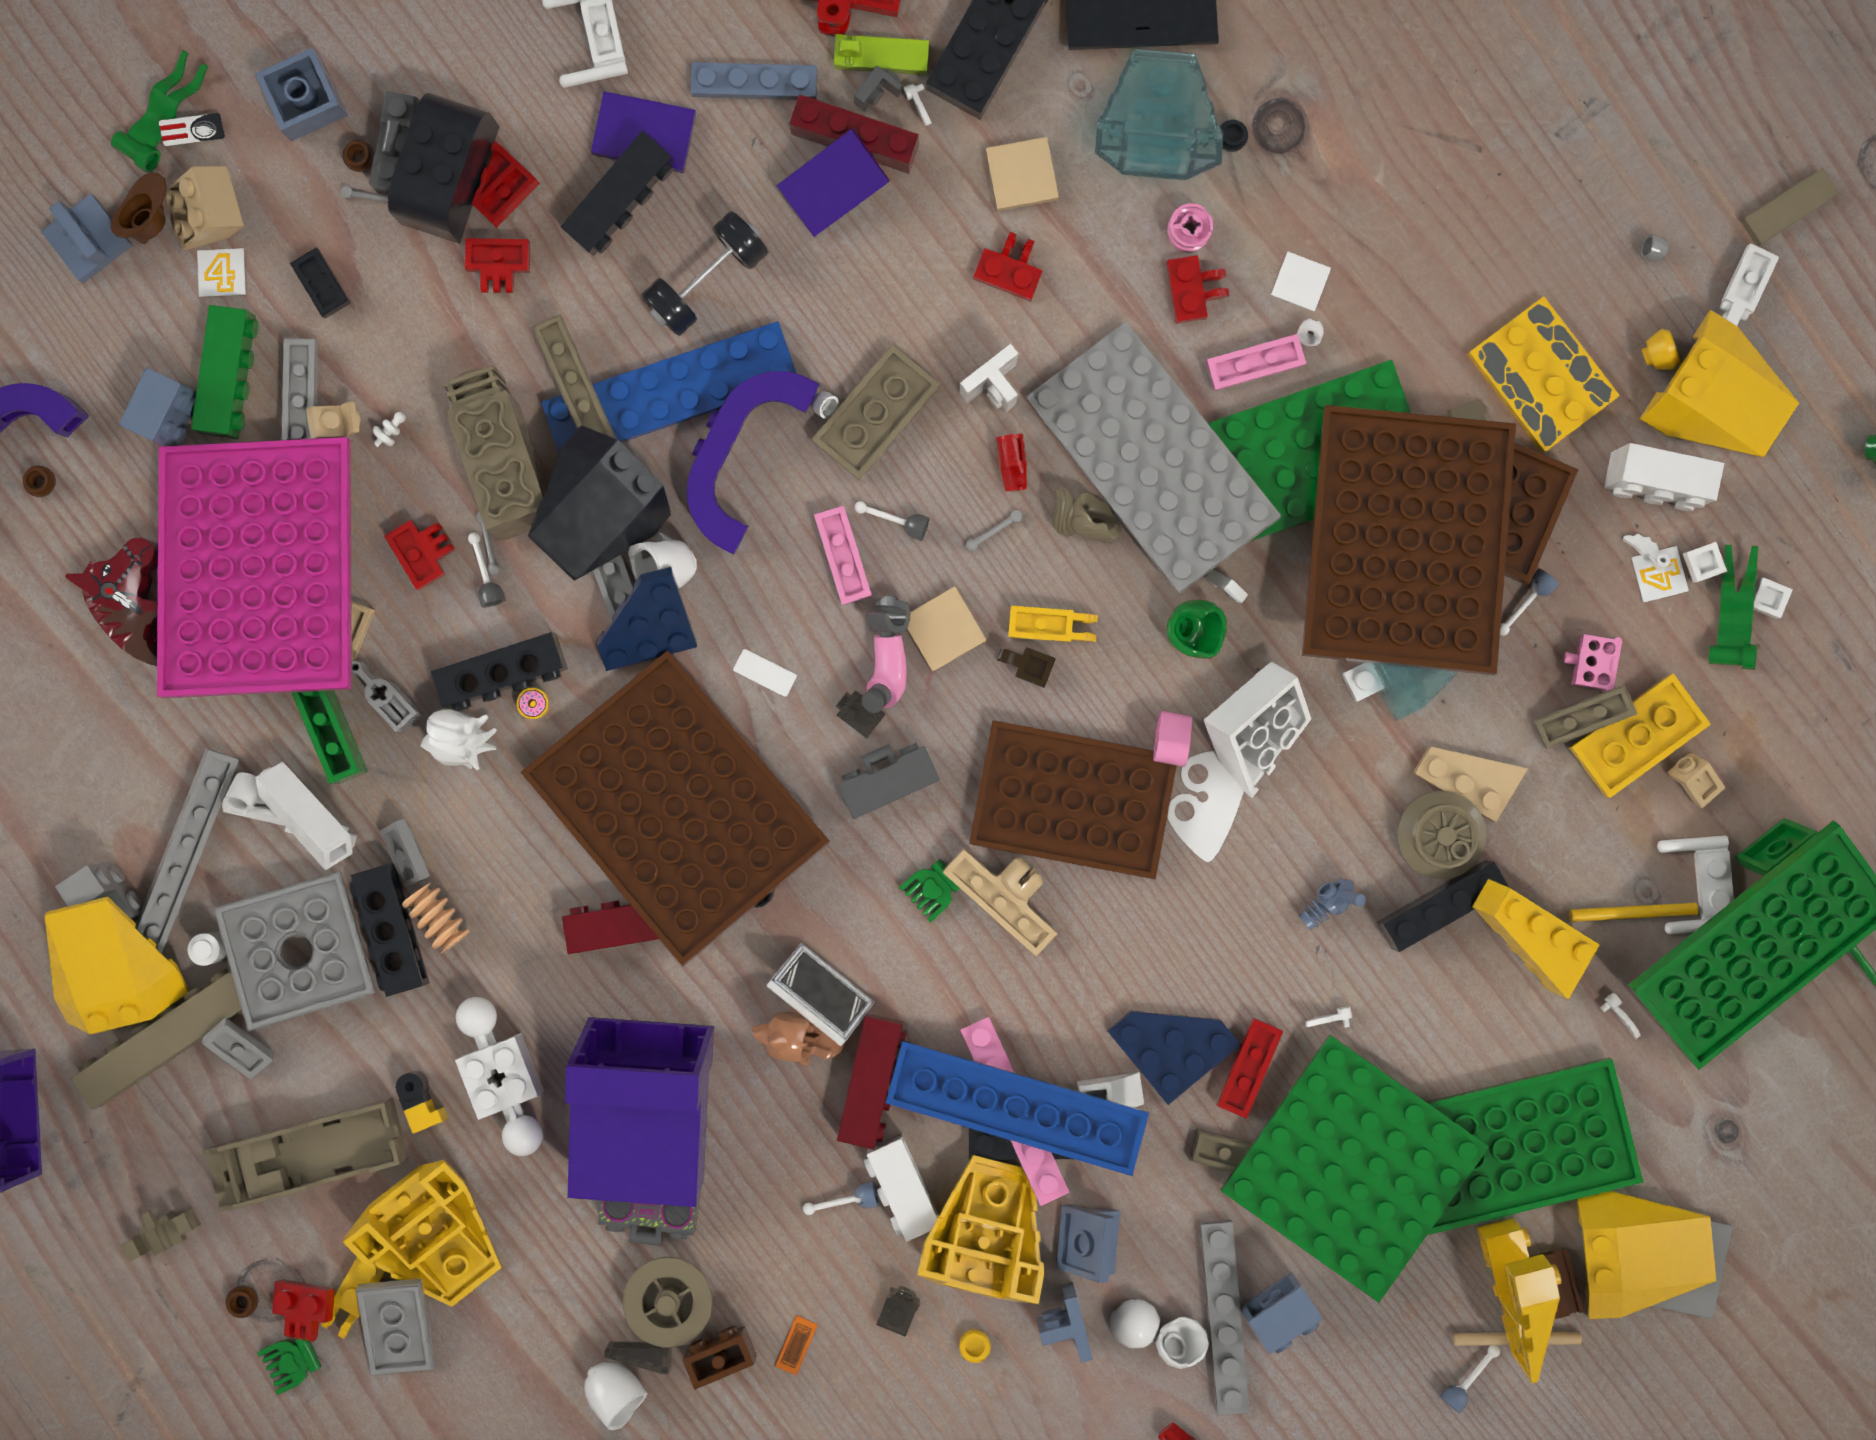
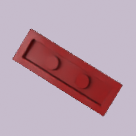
(1249, 1068)

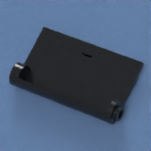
(1121, 23)

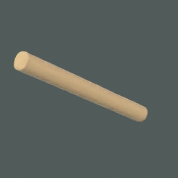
(1500, 1338)

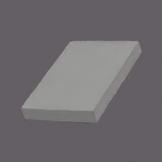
(1703, 1299)
(395, 1326)

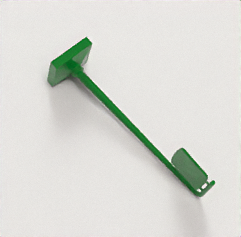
(1774, 848)

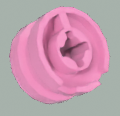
(1180, 236)

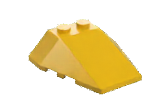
(1723, 394)
(106, 968)
(428, 1232)
(987, 1235)
(1641, 1253)

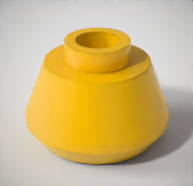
(1662, 351)

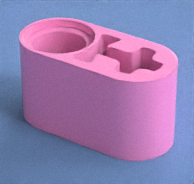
(1172, 738)

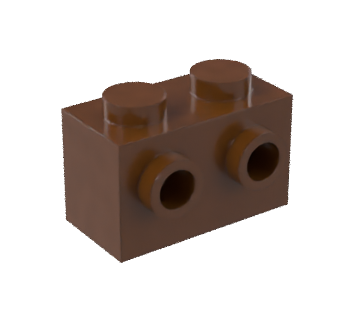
(719, 1357)

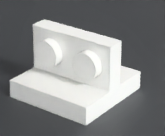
(991, 378)

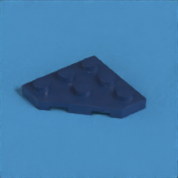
(647, 623)
(1173, 1048)

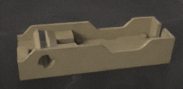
(260, 1165)

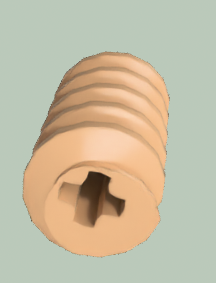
(435, 918)

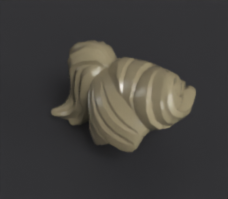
(1084, 517)

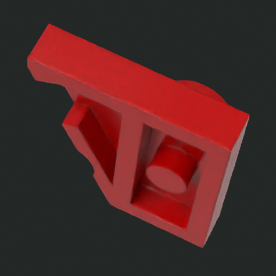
(502, 186)

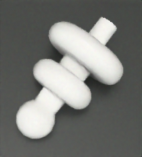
(390, 427)

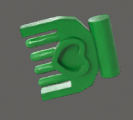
(934, 887)
(294, 1360)

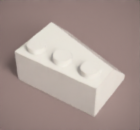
(1258, 724)

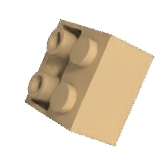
(203, 206)

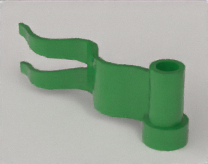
(146, 134)
(1736, 616)

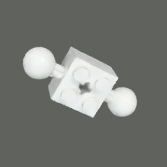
(488, 1096)

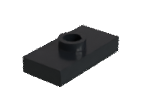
(320, 283)

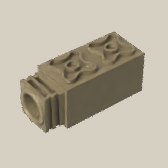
(495, 451)

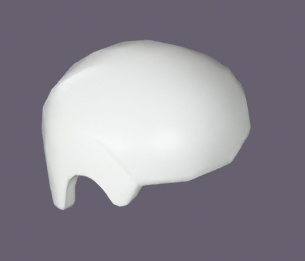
(1135, 1323)
(1182, 1342)

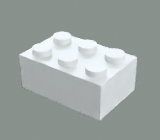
(1663, 477)

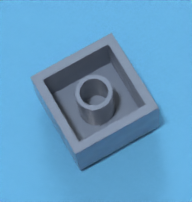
(301, 94)
(159, 409)
(1281, 1314)

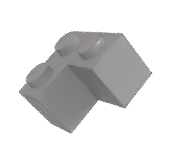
(100, 881)

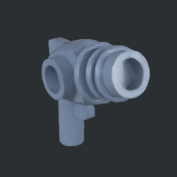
(1332, 899)

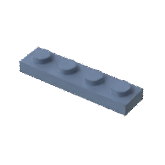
(753, 81)

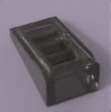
(641, 1355)

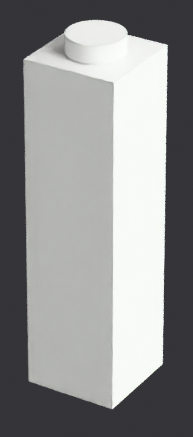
(304, 815)

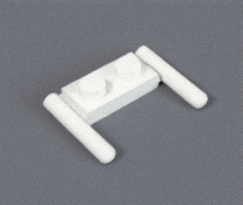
(602, 38)
(1712, 877)

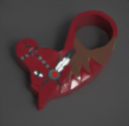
(119, 598)

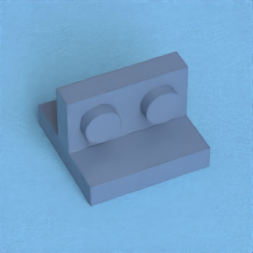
(84, 237)
(1088, 1242)
(1067, 1324)

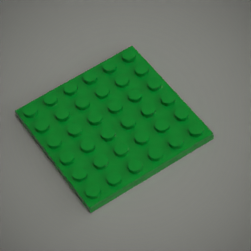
(1354, 1168)

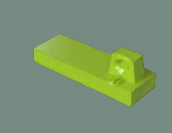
(867, 52)

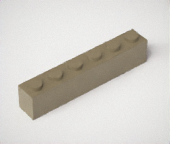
(157, 1043)

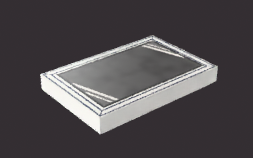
(820, 994)

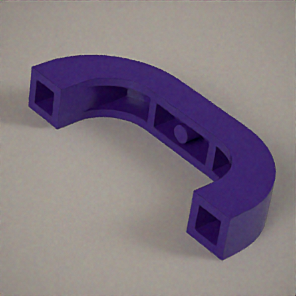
(52, 407)
(724, 429)

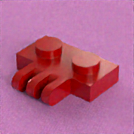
(497, 261)
(419, 552)
(303, 1307)

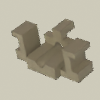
(160, 1233)

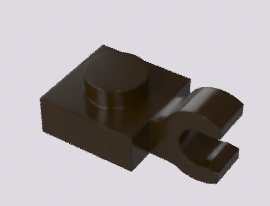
(1030, 666)

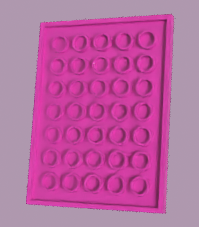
(254, 568)

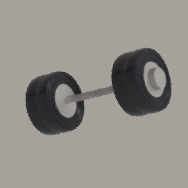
(740, 240)

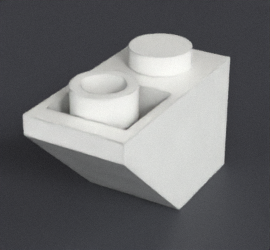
(1120, 1088)

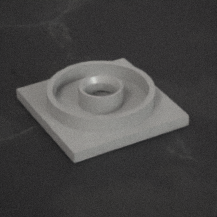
(253, 941)

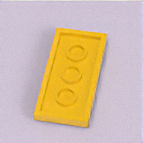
(1634, 745)

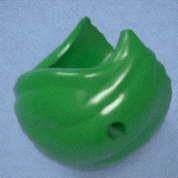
(1204, 628)

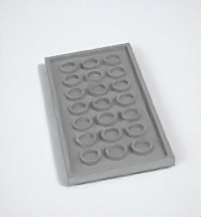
(1153, 458)

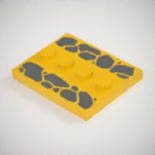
(1543, 375)

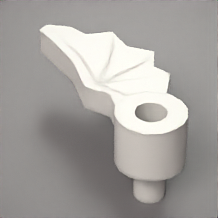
(911, 93)
(1648, 548)
(1613, 1002)
(1344, 1014)

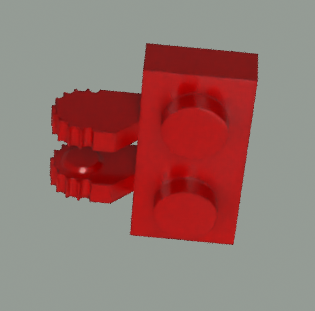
(1007, 273)
(1188, 290)

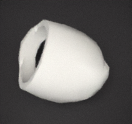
(664, 554)
(613, 1393)

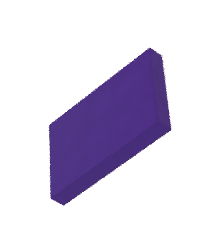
(625, 117)
(833, 182)

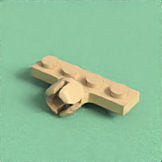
(1004, 897)

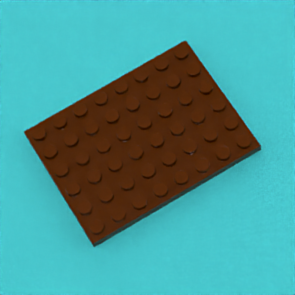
(1409, 540)
(675, 808)

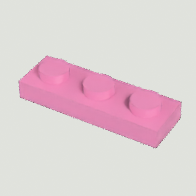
(1255, 362)
(843, 555)

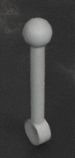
(347, 193)
(1015, 517)
(493, 568)

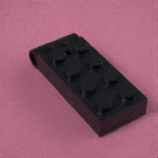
(982, 52)

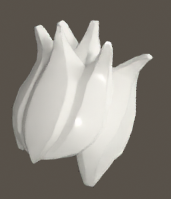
(456, 738)

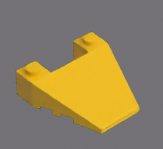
(1525, 1291)

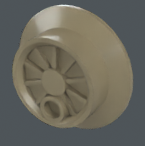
(1441, 835)
(667, 1302)

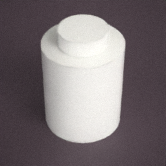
(207, 948)

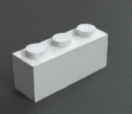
(902, 1188)

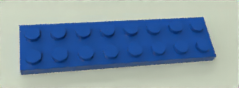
(679, 385)
(1018, 1108)

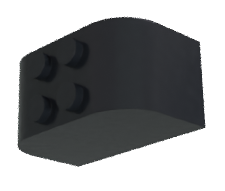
(441, 166)

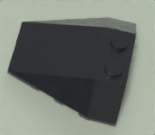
(596, 504)

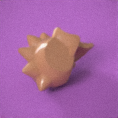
(795, 1039)

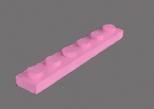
(1037, 1163)

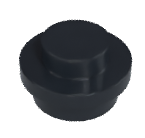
(1234, 135)

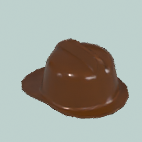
(142, 210)

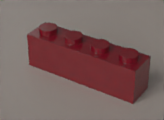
(827, 123)
(604, 928)
(870, 1081)

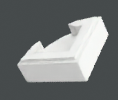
(1228, 585)

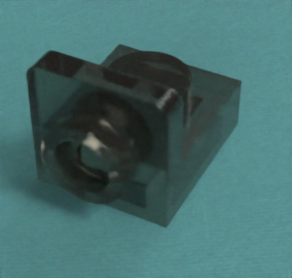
(856, 715)
(898, 1310)

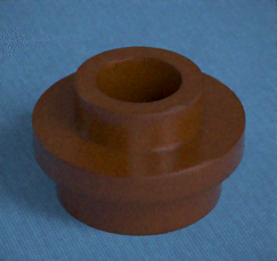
(352, 149)
(30, 479)
(233, 1305)

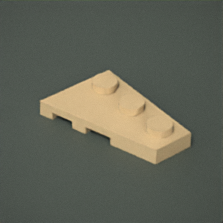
(1480, 780)

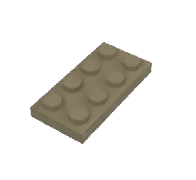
(876, 412)

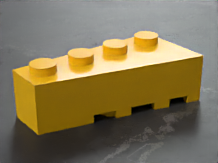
(1540, 939)

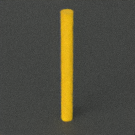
(1631, 912)

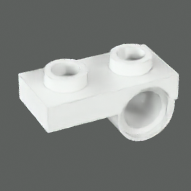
(244, 800)

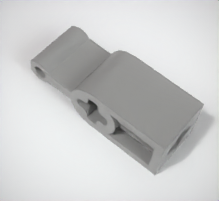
(397, 708)

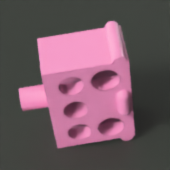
(1604, 659)

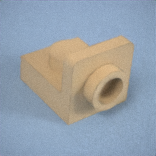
(333, 421)
(1697, 779)

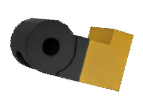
(417, 1103)

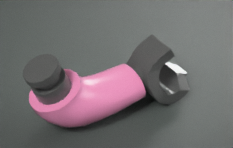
(890, 660)

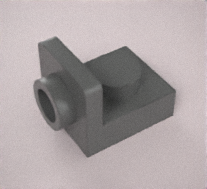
(871, 90)

